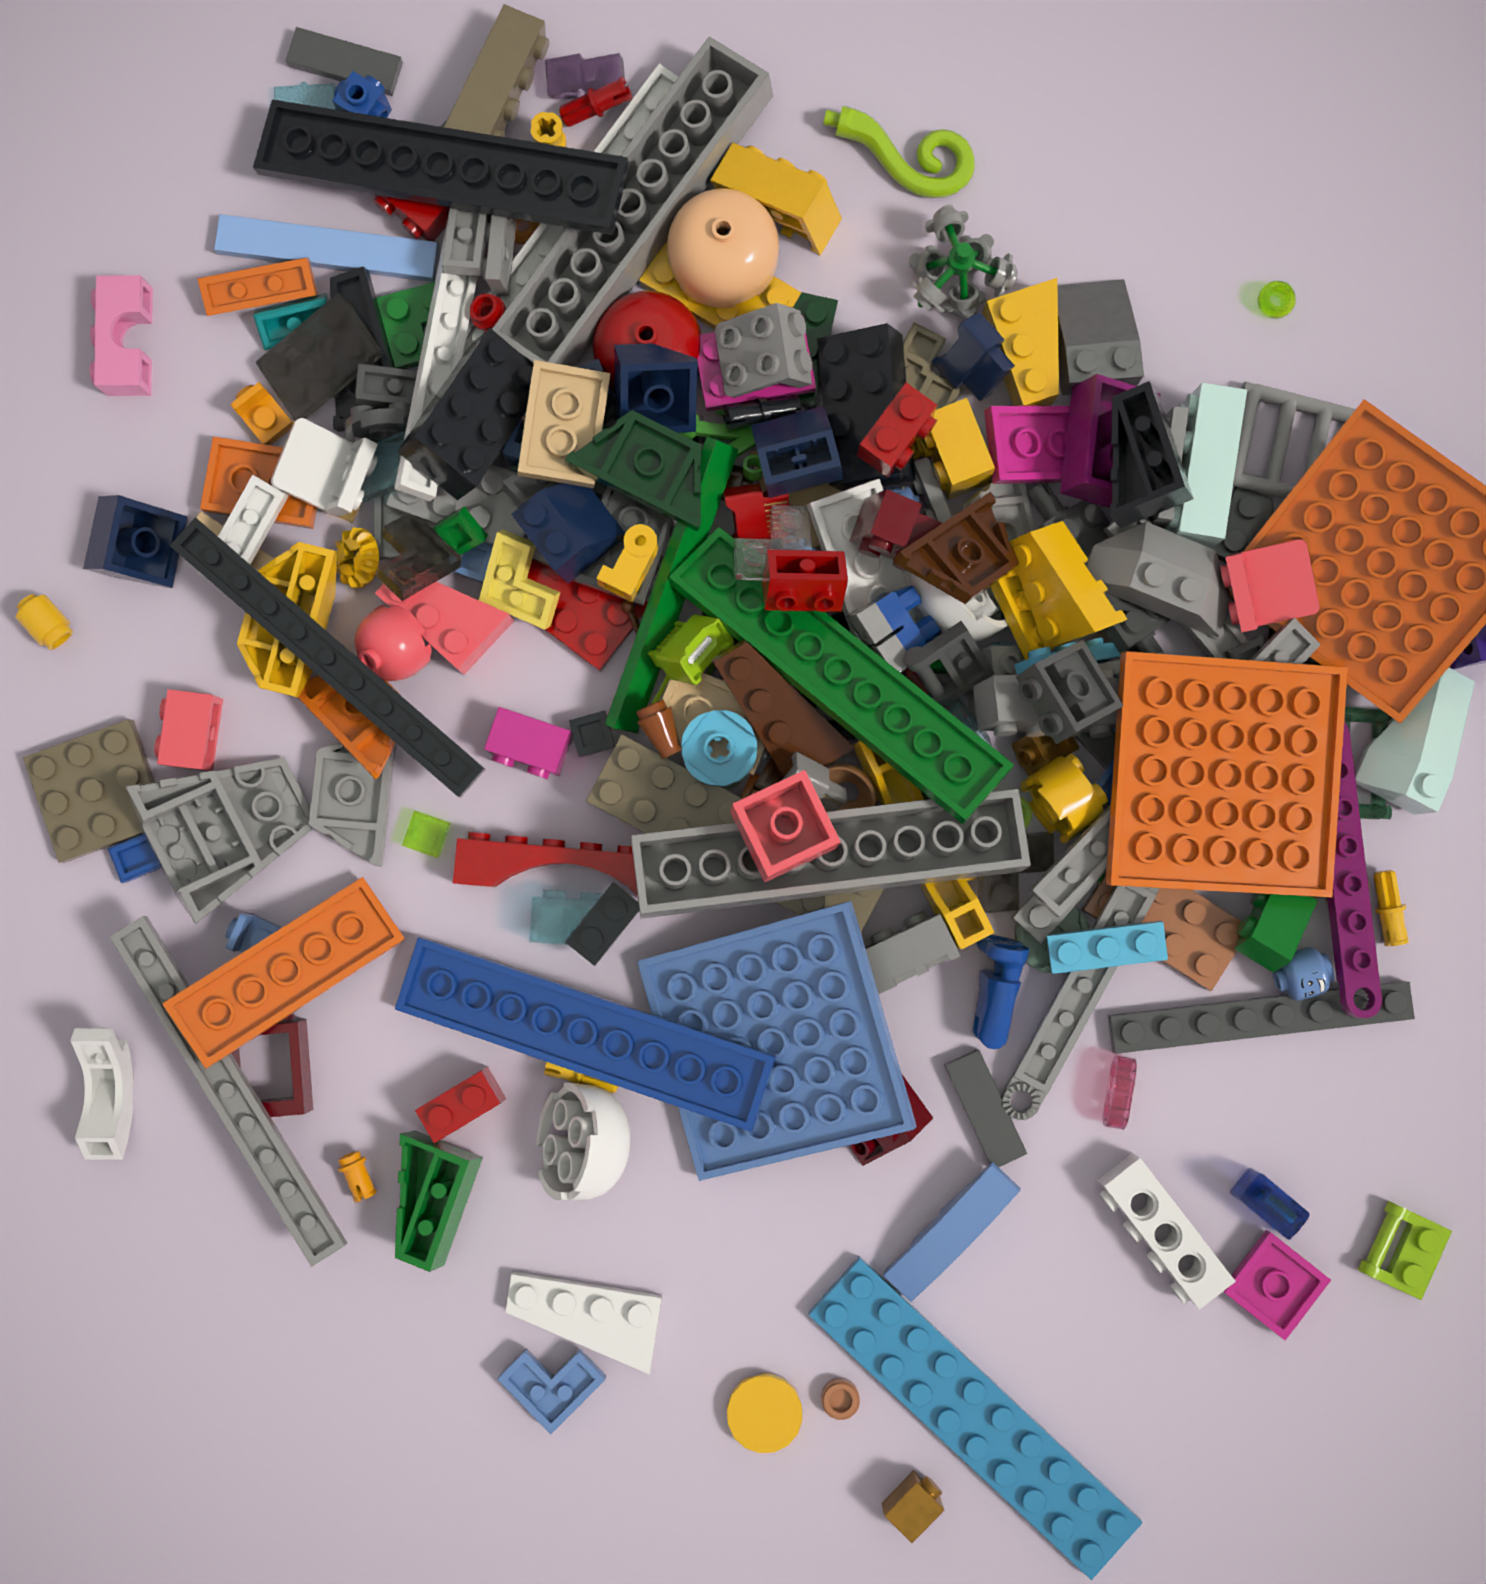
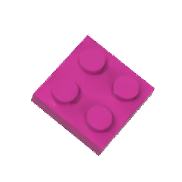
(1276, 1284)

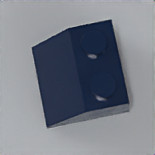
(656, 384)
(569, 527)
(134, 541)

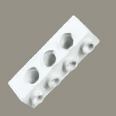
(1207, 1275)

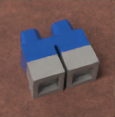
(890, 627)

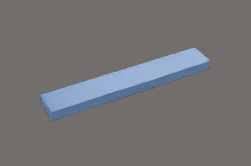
(327, 247)

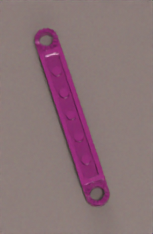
(1350, 903)

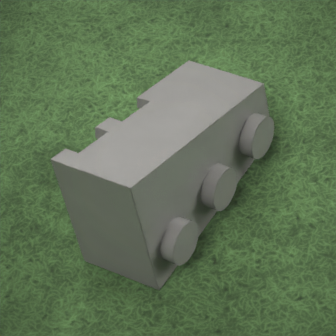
(909, 950)

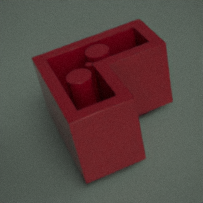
(889, 525)

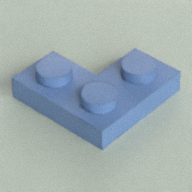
(551, 1396)

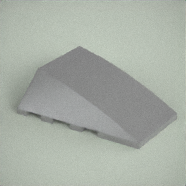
(220, 828)

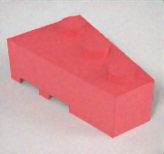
(453, 622)

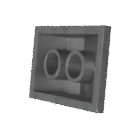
(1097, 334)

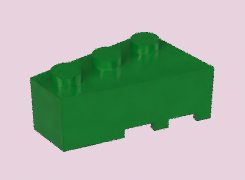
(433, 1196)

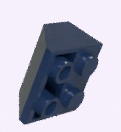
(797, 452)

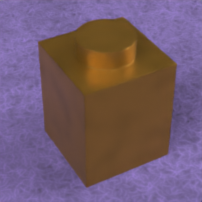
(913, 1505)

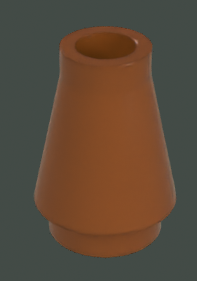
(660, 728)

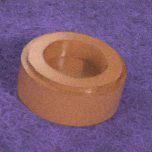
(840, 1398)

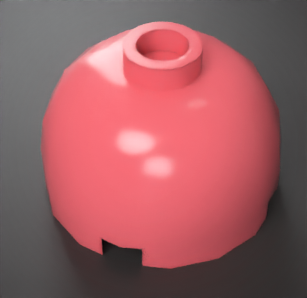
(392, 643)

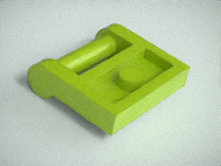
(1414, 1255)

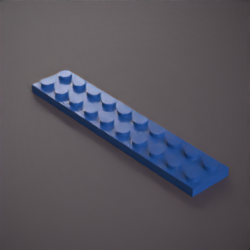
(586, 1033)

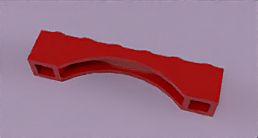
(491, 863)

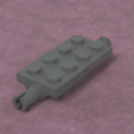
(1086, 525)

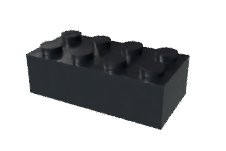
(858, 382)
(471, 415)

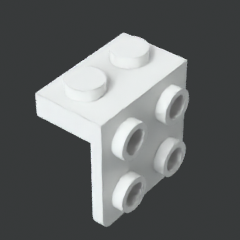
(324, 468)

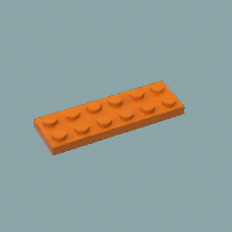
(283, 973)

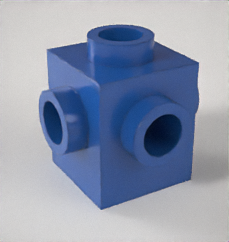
(362, 96)

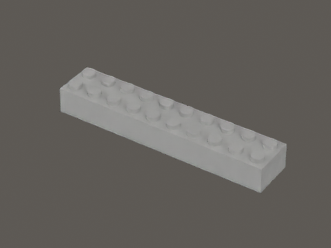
(669, 165)
(877, 851)

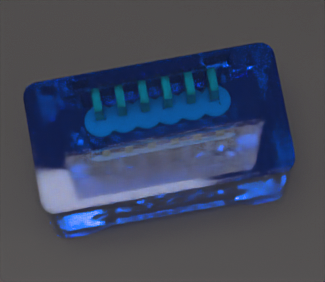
(1270, 1203)

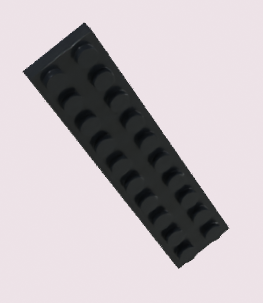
(442, 166)

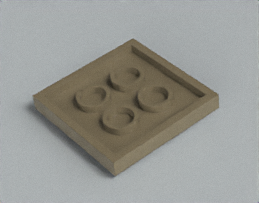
(85, 792)

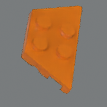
(348, 725)

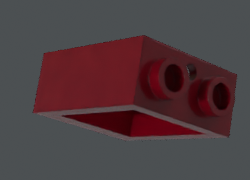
(300, 1066)

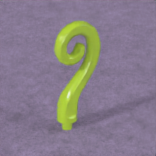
(865, 130)

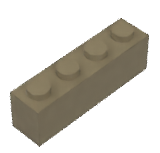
(500, 74)

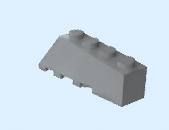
(1005, 712)

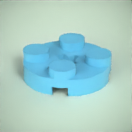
(697, 752)

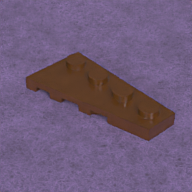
(778, 711)

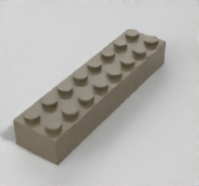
(665, 797)

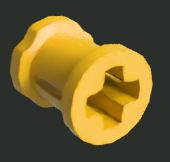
(550, 124)

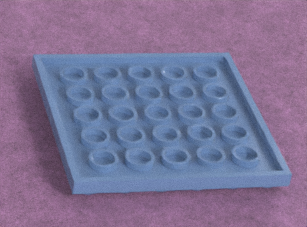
(811, 1002)

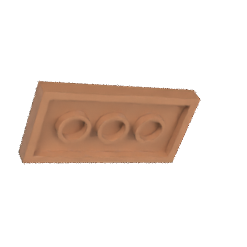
(1196, 931)

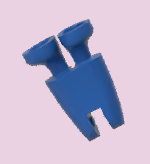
(998, 989)

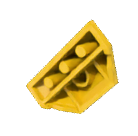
(309, 580)

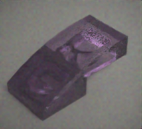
(573, 75)

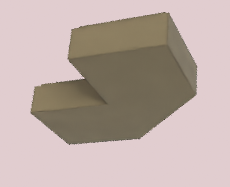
(919, 350)

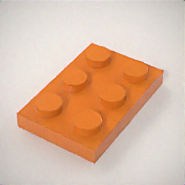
(229, 471)

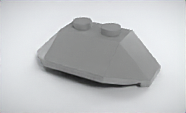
(1163, 575)

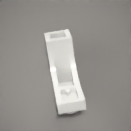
(108, 1093)

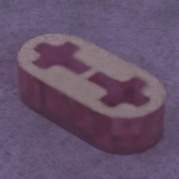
(1119, 1092)

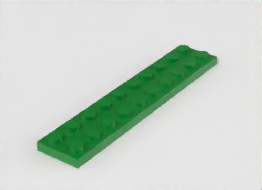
(848, 683)

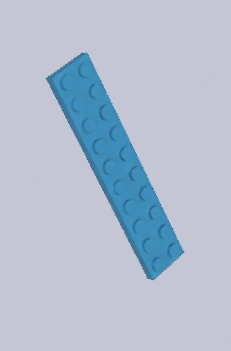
(975, 1418)

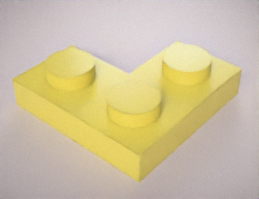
(508, 586)

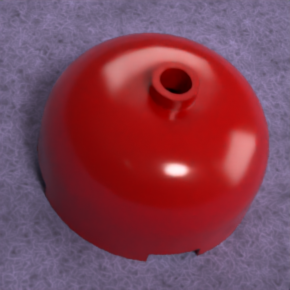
(625, 320)

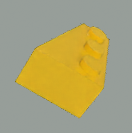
(1030, 332)

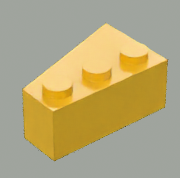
(791, 196)
(1060, 586)

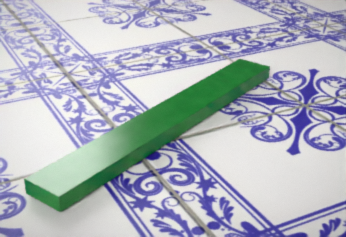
(666, 602)

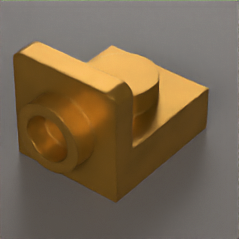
(1038, 751)

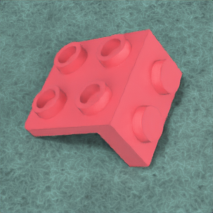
(1270, 584)

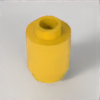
(43, 621)

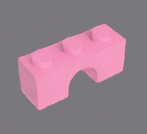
(118, 305)

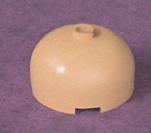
(718, 266)

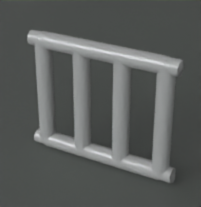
(1289, 403)

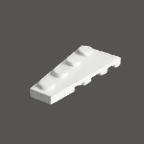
(592, 1315)

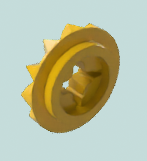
(365, 561)

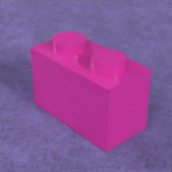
(528, 742)

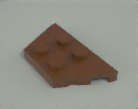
(963, 552)

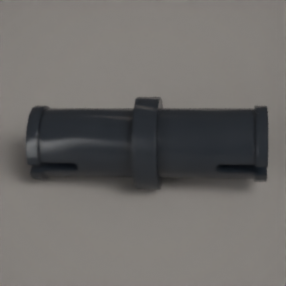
(760, 411)

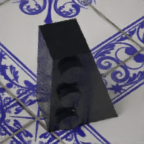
(1146, 462)

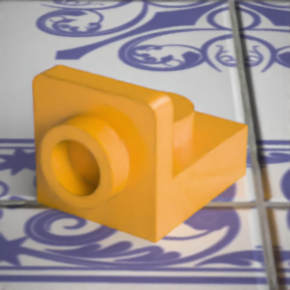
(261, 413)

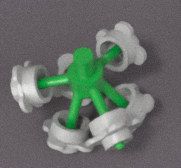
(962, 259)

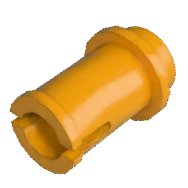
(356, 1175)

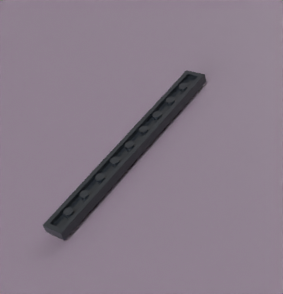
(327, 657)

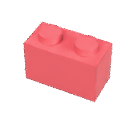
(188, 730)

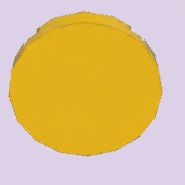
(764, 1413)

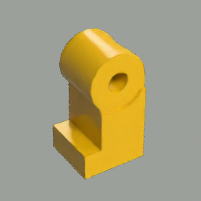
(632, 564)

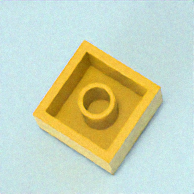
(958, 450)

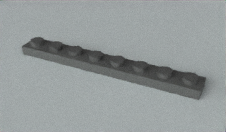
(1251, 1019)

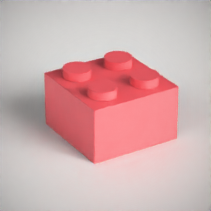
(784, 826)

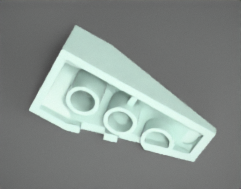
(1417, 759)

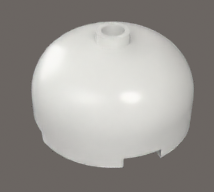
(980, 615)
(596, 1146)

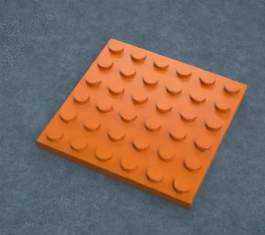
(1391, 557)
(1226, 775)

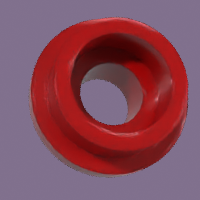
(486, 311)

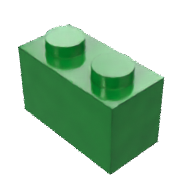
(1274, 928)

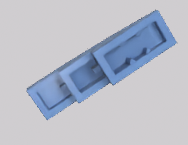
(952, 1231)

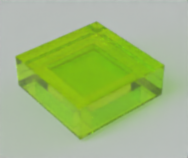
(426, 834)

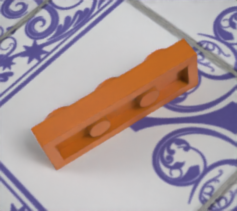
(257, 286)

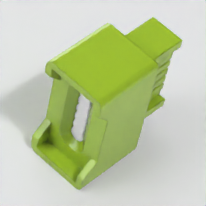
(691, 647)

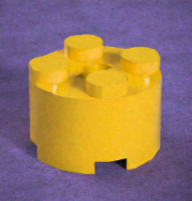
(1064, 797)

